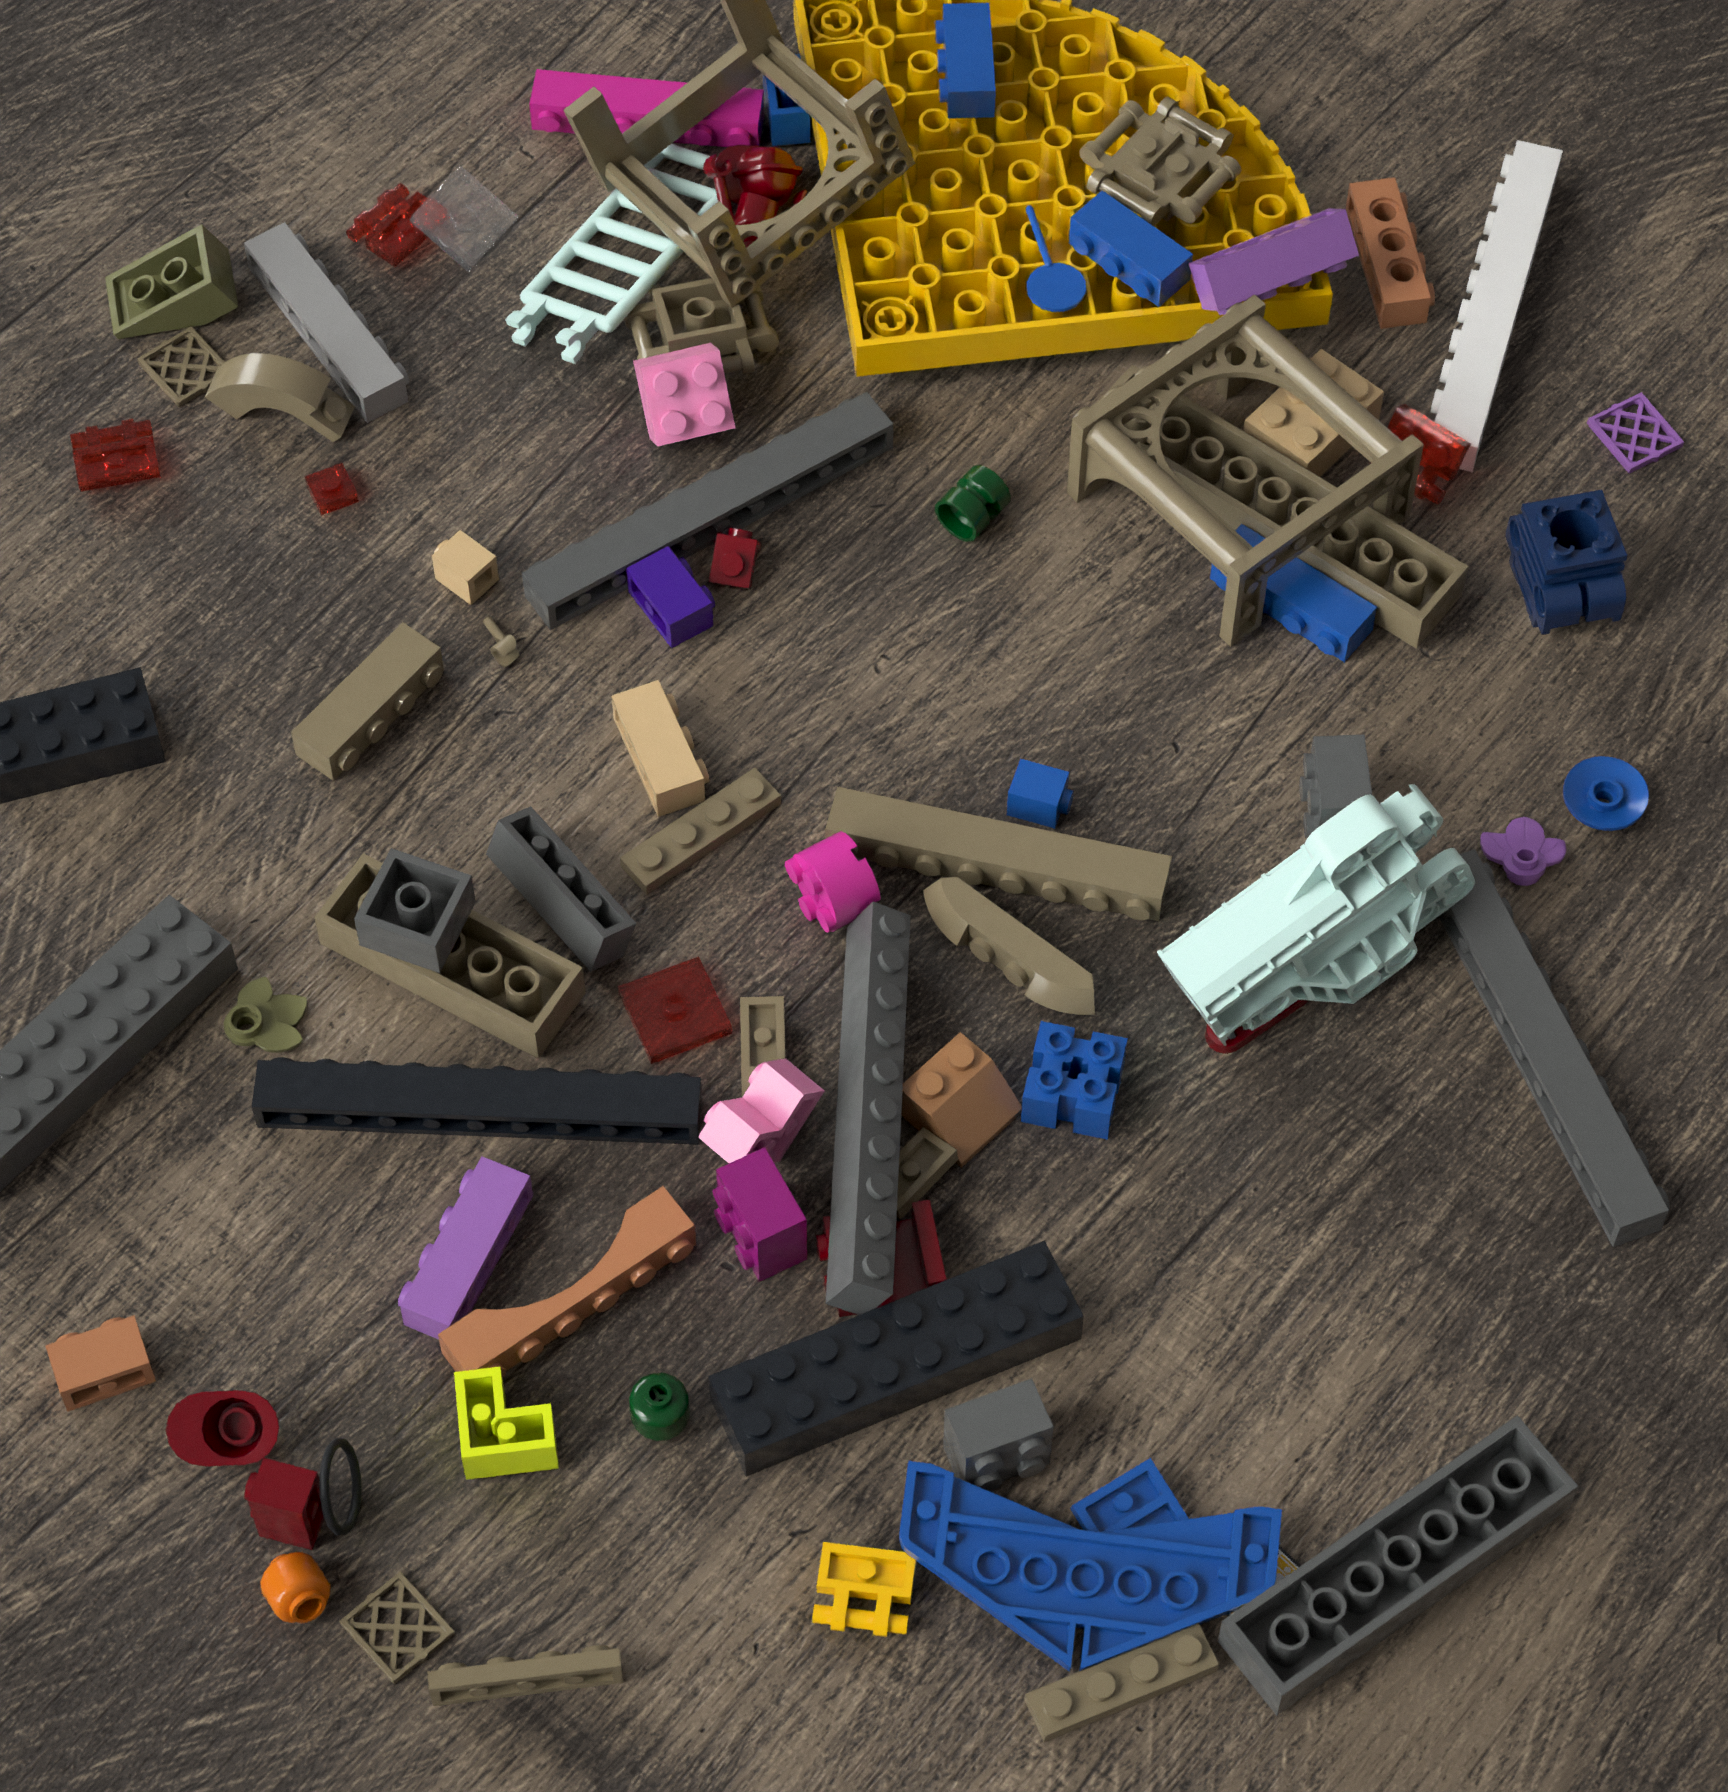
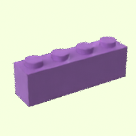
(1274, 260)
(467, 1247)

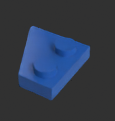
(1129, 1501)

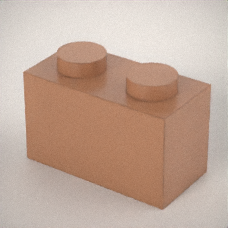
(100, 1362)

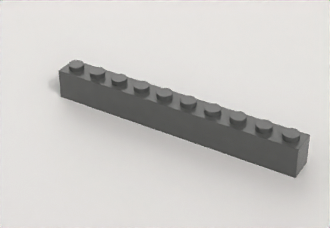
(722, 499)
(1554, 1061)
(868, 1111)

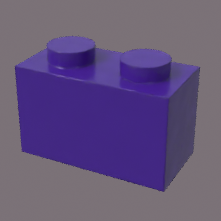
(671, 596)

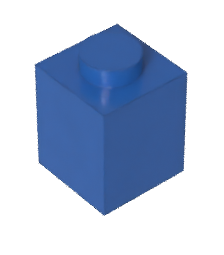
(1039, 794)

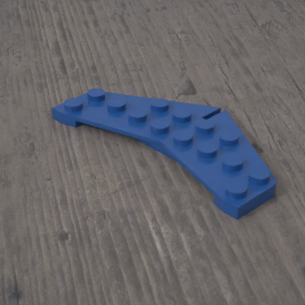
(1056, 1578)

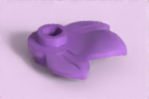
(1523, 850)

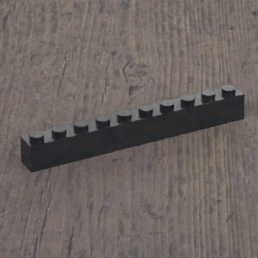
(477, 1101)

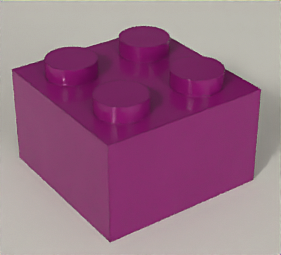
(760, 1215)

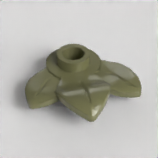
(270, 1015)

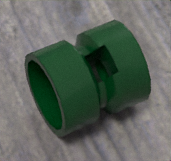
(971, 505)

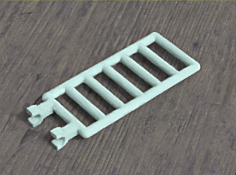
(585, 320)

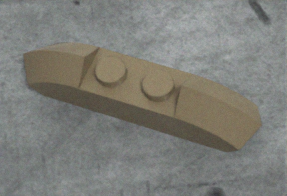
(1008, 944)

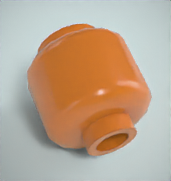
(295, 1587)

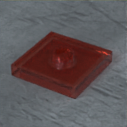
(675, 1010)

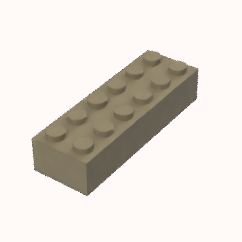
(487, 980)

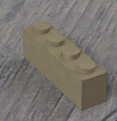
(368, 701)

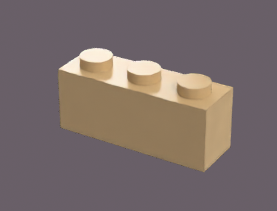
(660, 747)

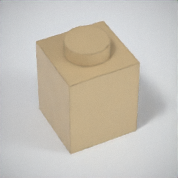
(465, 567)

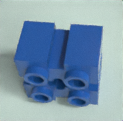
(1073, 1080)

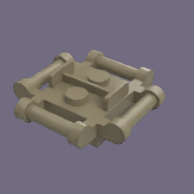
(1162, 165)
(697, 315)

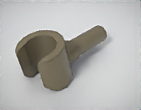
(505, 649)

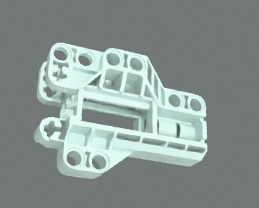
(1323, 919)

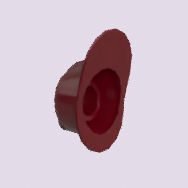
(759, 171)
(222, 1428)

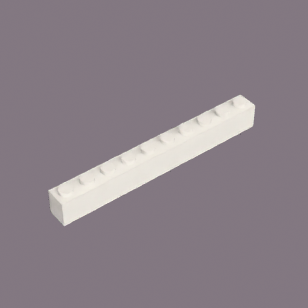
(1495, 293)

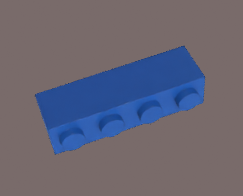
(1312, 604)

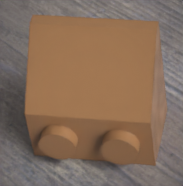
(960, 1098)

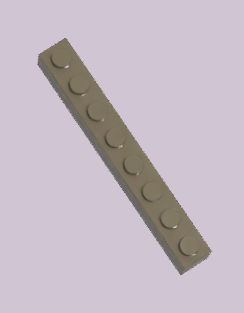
(1002, 854)

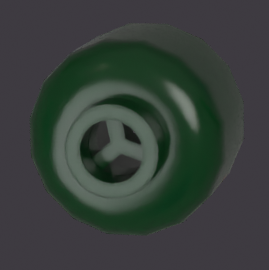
(659, 1406)

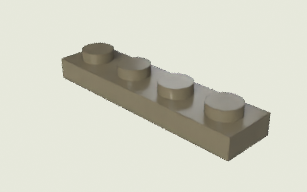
(700, 831)
(510, 1678)
(1121, 1682)

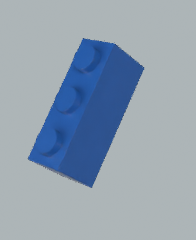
(966, 60)
(1130, 248)

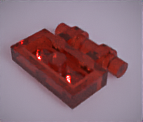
(396, 235)
(1441, 451)
(117, 462)

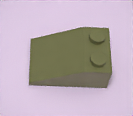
(173, 286)

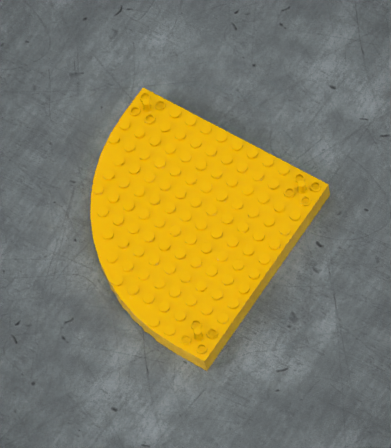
(947, 248)

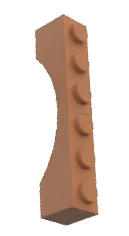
(649, 1238)

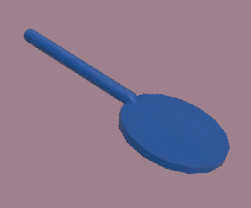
(1053, 285)

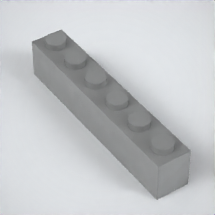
(327, 322)

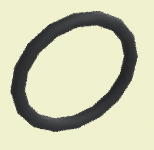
(324, 1486)

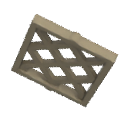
(167, 347)
(373, 1601)

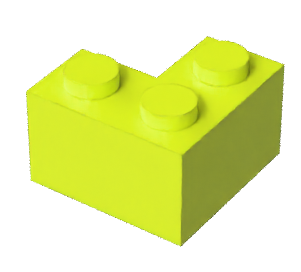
(498, 1438)

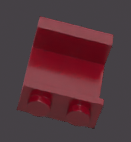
(917, 1253)

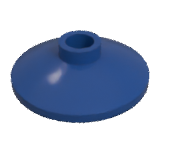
(1609, 780)

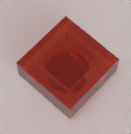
(331, 489)

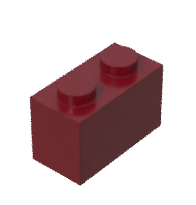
(285, 1503)

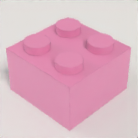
(684, 394)

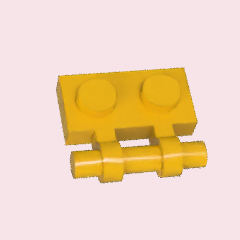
(866, 1575)

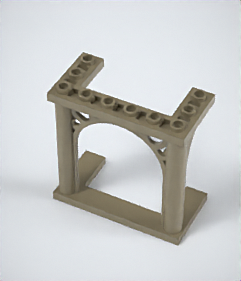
(713, 239)
(1238, 344)

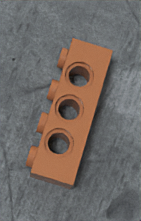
(1389, 253)

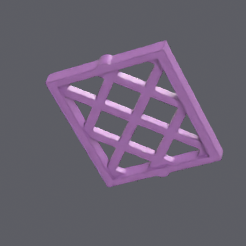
(1614, 447)

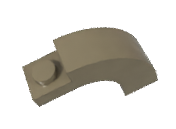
(280, 384)

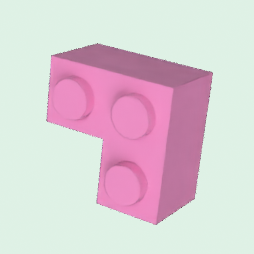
(765, 1116)

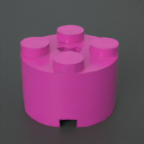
(833, 881)

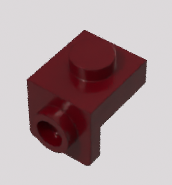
(734, 559)

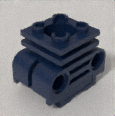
(1568, 560)

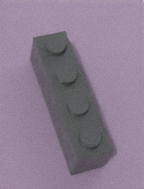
(560, 888)

